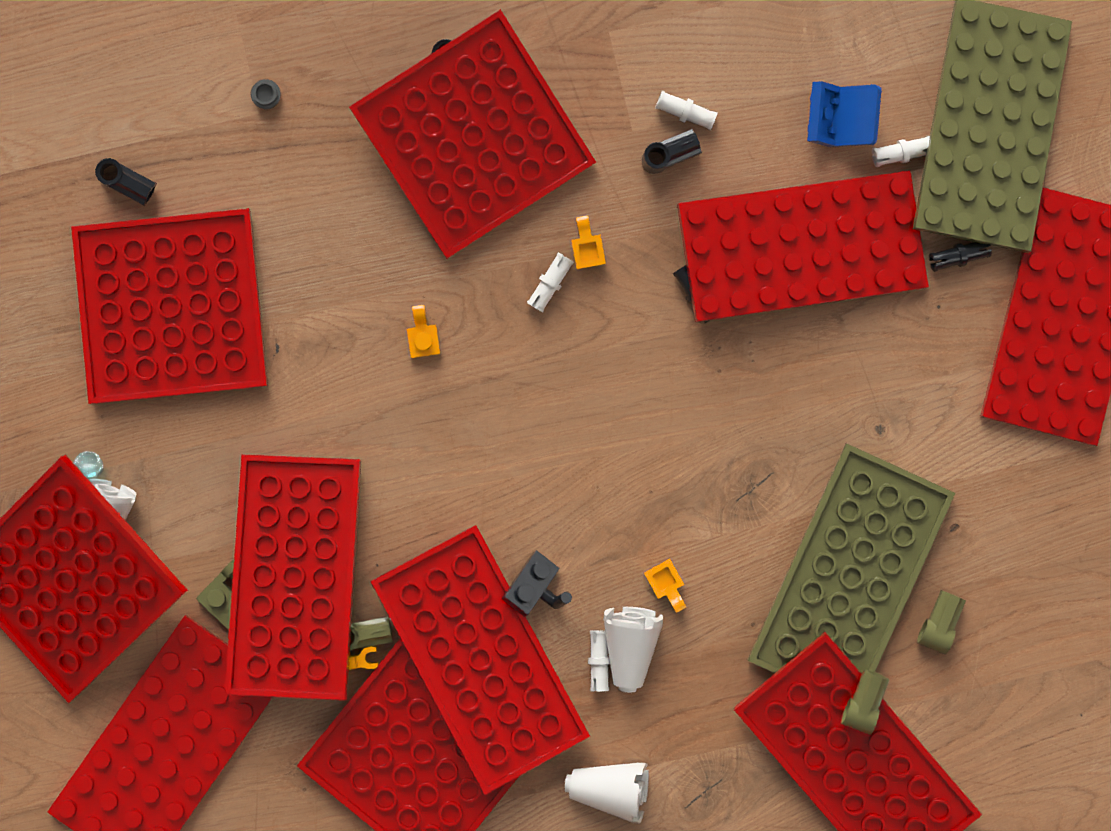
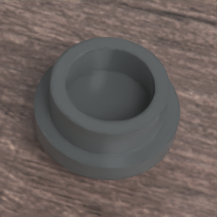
(265, 94)

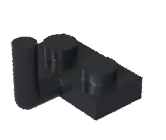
(532, 584)

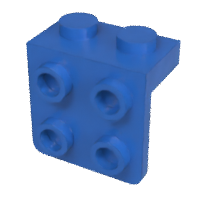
(844, 114)

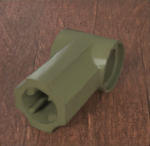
(939, 630)
(371, 632)
(863, 709)

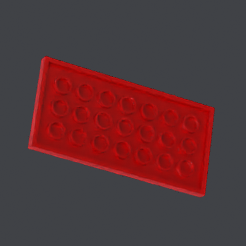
(802, 246)
(1057, 326)
(293, 577)
(479, 660)
(162, 741)
(851, 776)

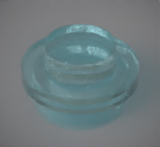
(89, 464)

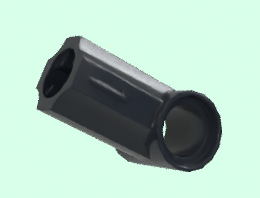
(672, 150)
(127, 181)

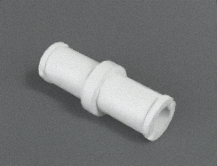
(686, 110)
(902, 151)
(550, 282)
(599, 661)

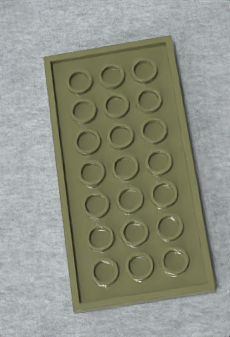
(992, 125)
(854, 562)

